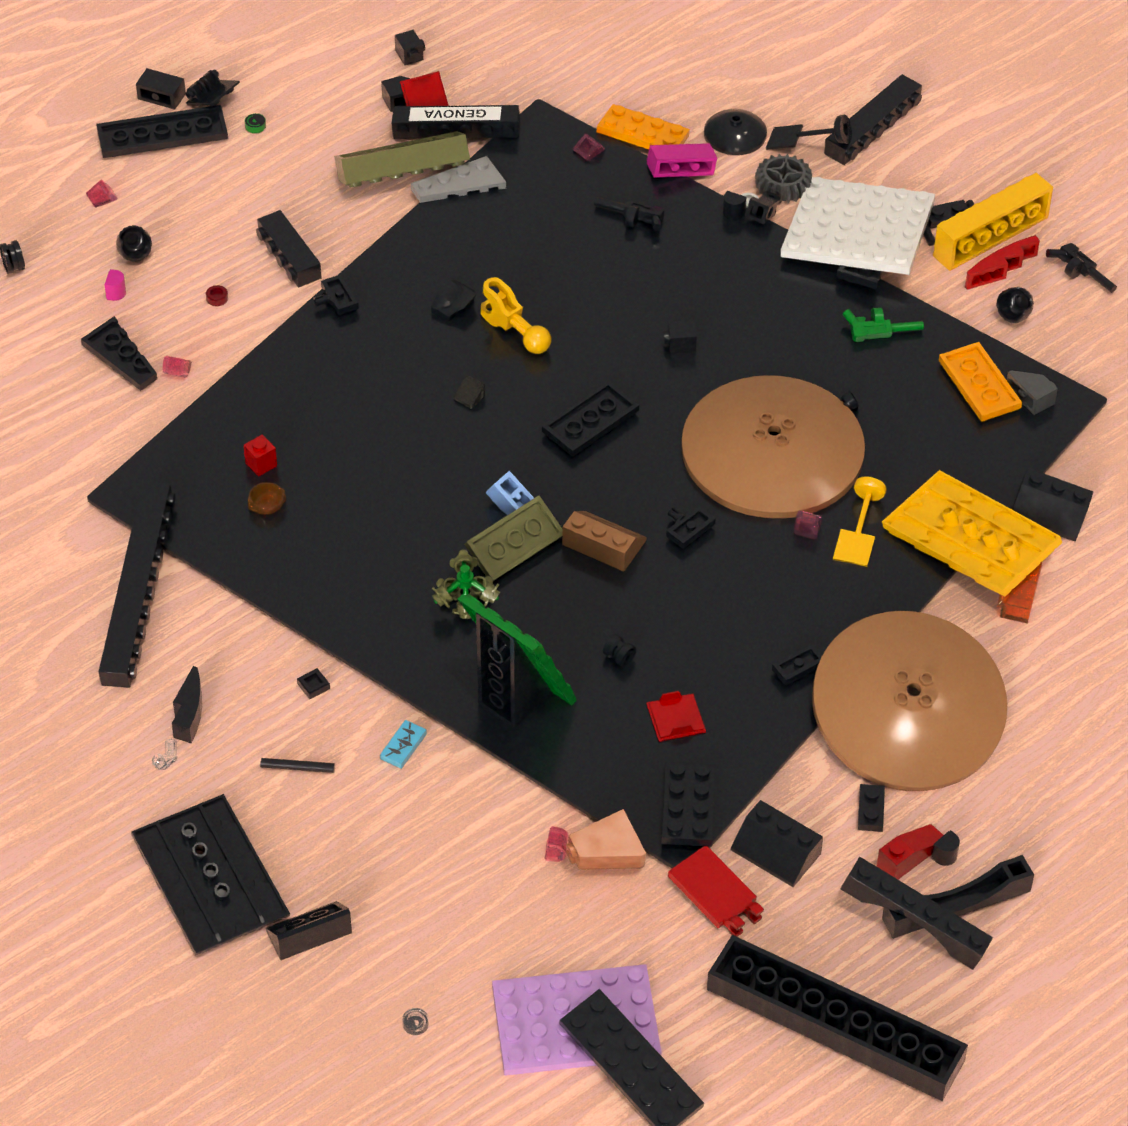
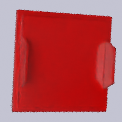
(424, 90)
(675, 716)

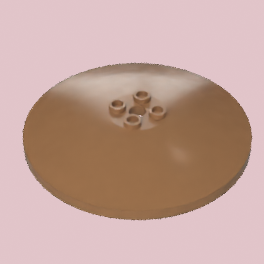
(765, 474)
(902, 737)

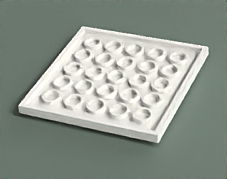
(858, 225)

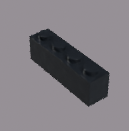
(288, 248)

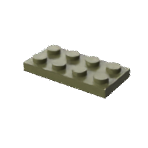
(515, 538)

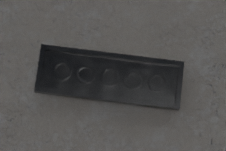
(162, 131)
(631, 1062)

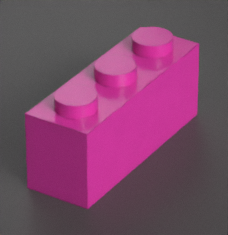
(681, 160)

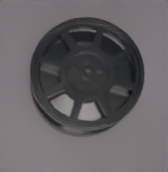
(12, 256)

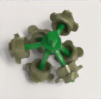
(479, 586)

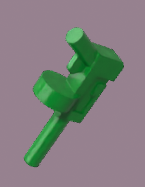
(877, 326)

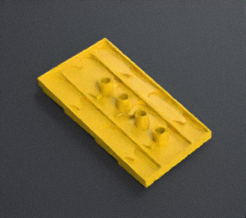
(971, 533)

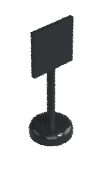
(788, 135)

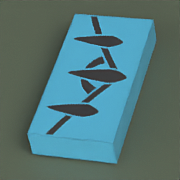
(403, 744)

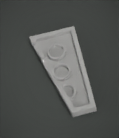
(459, 180)

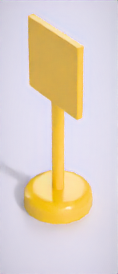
(855, 546)

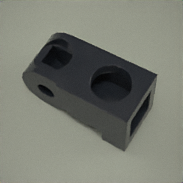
(762, 208)

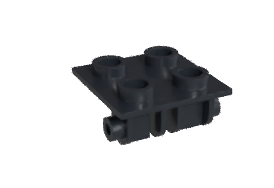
(209, 89)

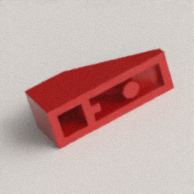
(907, 850)

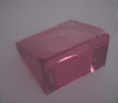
(588, 147)
(101, 194)

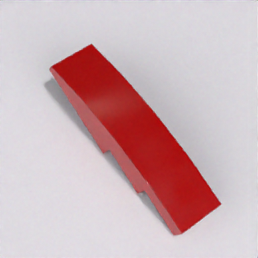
(998, 263)

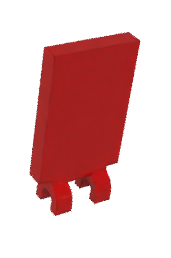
(716, 890)

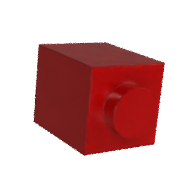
(260, 455)

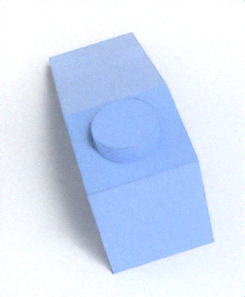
(509, 493)

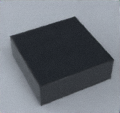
(313, 683)

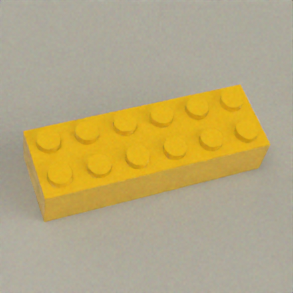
(992, 221)

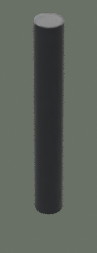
(297, 765)

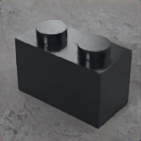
(160, 88)

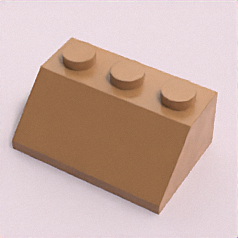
(601, 539)

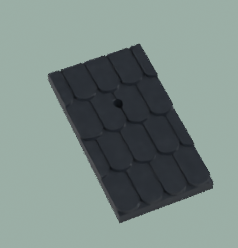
(214, 892)

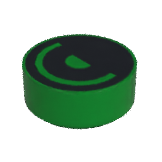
(255, 123)

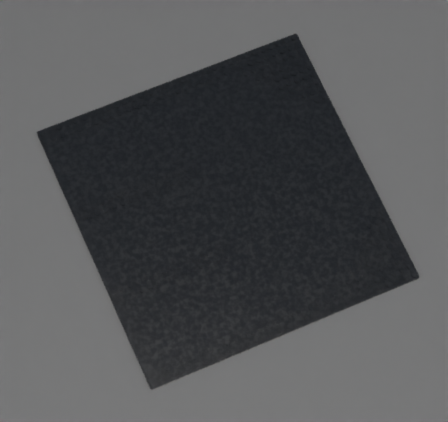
(396, 472)

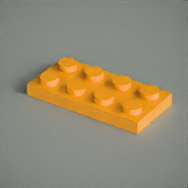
(640, 128)
(980, 381)

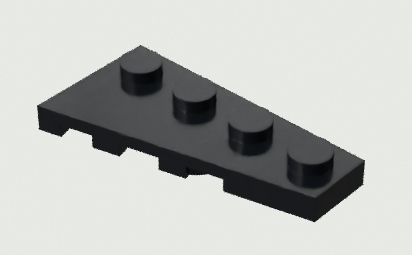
(115, 349)

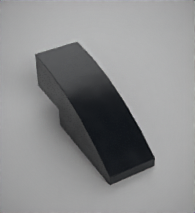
(188, 708)

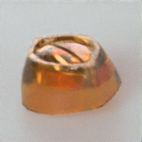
(266, 498)

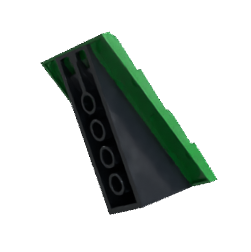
(512, 667)

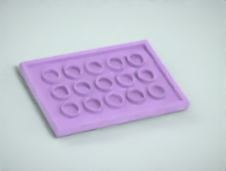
(532, 1007)

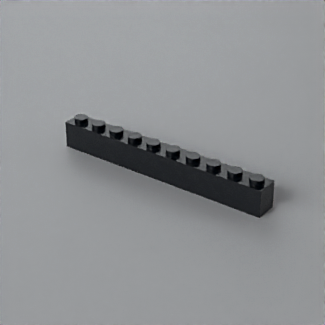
(136, 585)

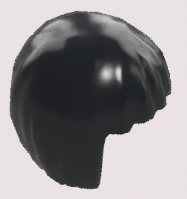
(133, 243)
(1015, 304)

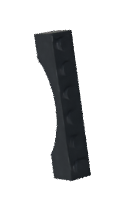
(997, 885)
(879, 888)

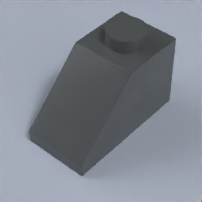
(1033, 390)

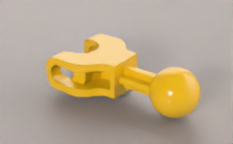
(508, 313)

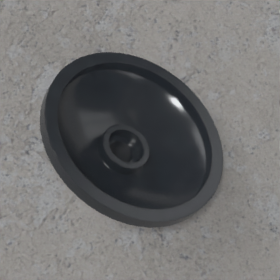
(735, 132)

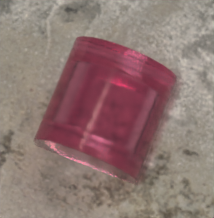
(176, 366)
(807, 524)
(556, 844)

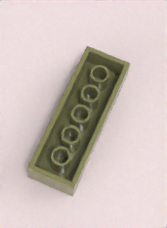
(401, 158)

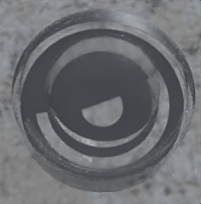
(415, 1021)

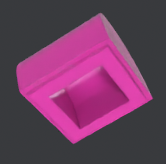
(115, 285)

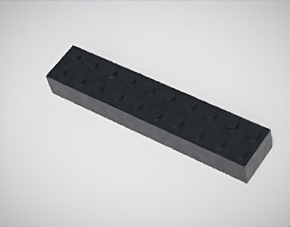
(837, 1017)

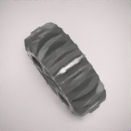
(783, 177)

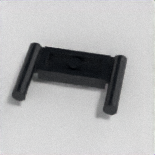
(942, 213)

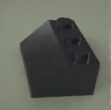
(1053, 503)
(777, 843)

